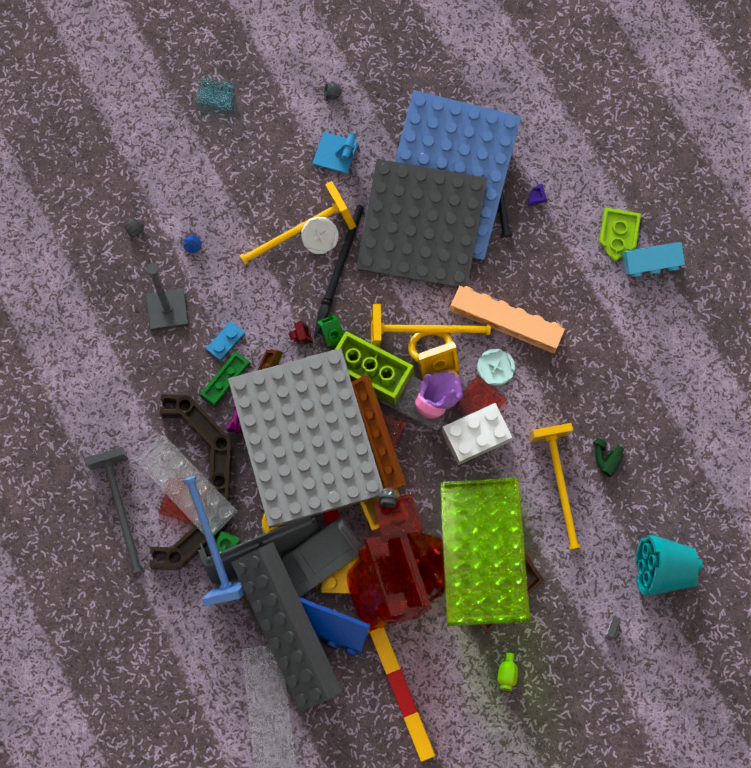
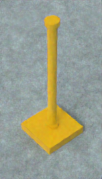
(337, 207)
(379, 328)
(552, 434)

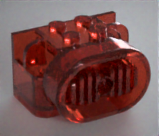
(387, 582)

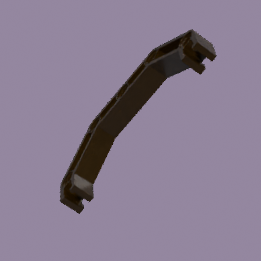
(220, 468)

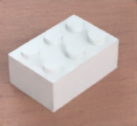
(476, 434)

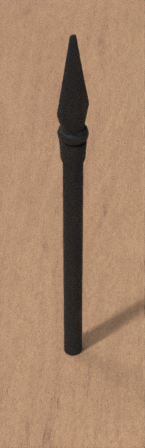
(329, 295)

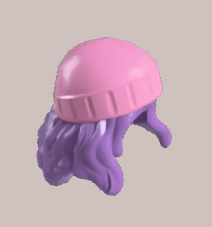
(438, 394)

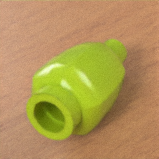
(507, 673)

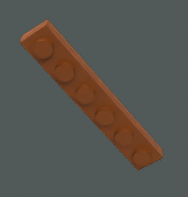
(378, 433)

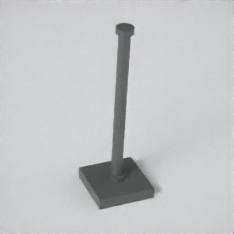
(165, 308)
(107, 461)

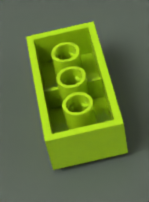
(383, 363)

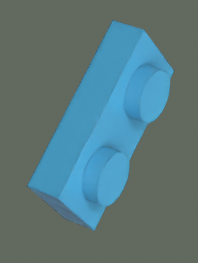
(225, 341)

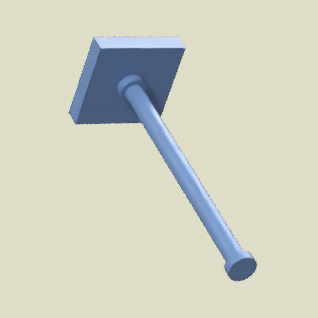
(226, 590)

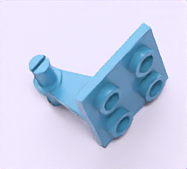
(335, 152)

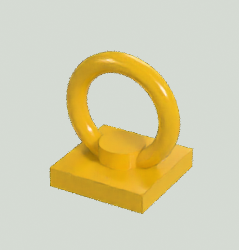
(436, 359)

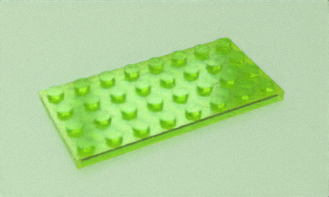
(484, 552)

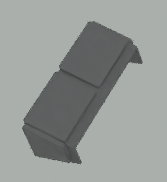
(284, 538)
(321, 555)

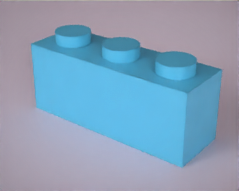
(653, 259)

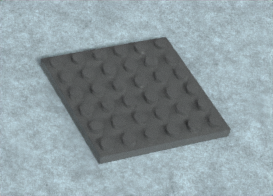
(421, 223)

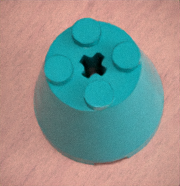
(665, 566)

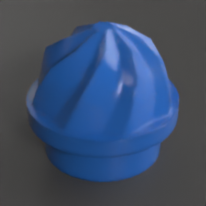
(192, 243)

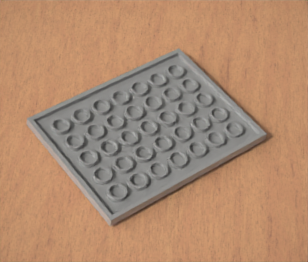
(305, 437)

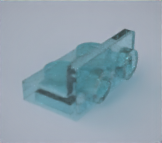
(215, 94)

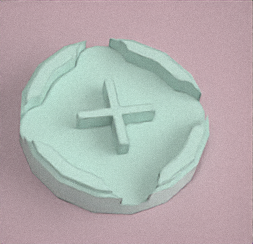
(495, 367)

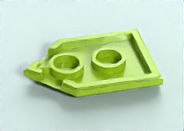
(619, 232)

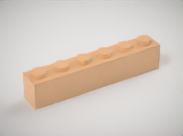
(507, 319)

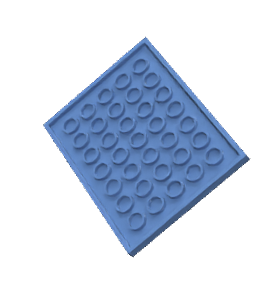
(464, 141)

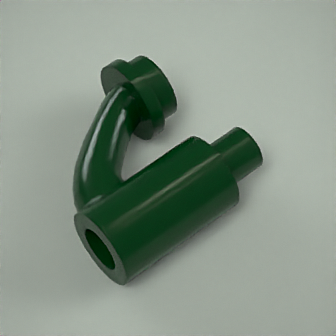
(613, 460)

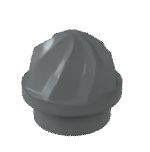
(332, 90)
(134, 227)
(388, 497)

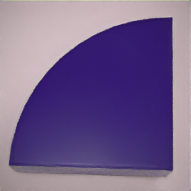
(537, 195)

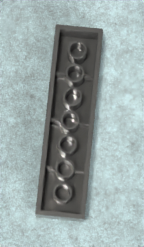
(286, 627)

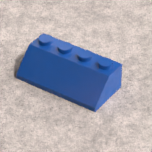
(336, 628)

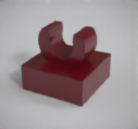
(301, 333)

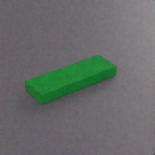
(219, 384)

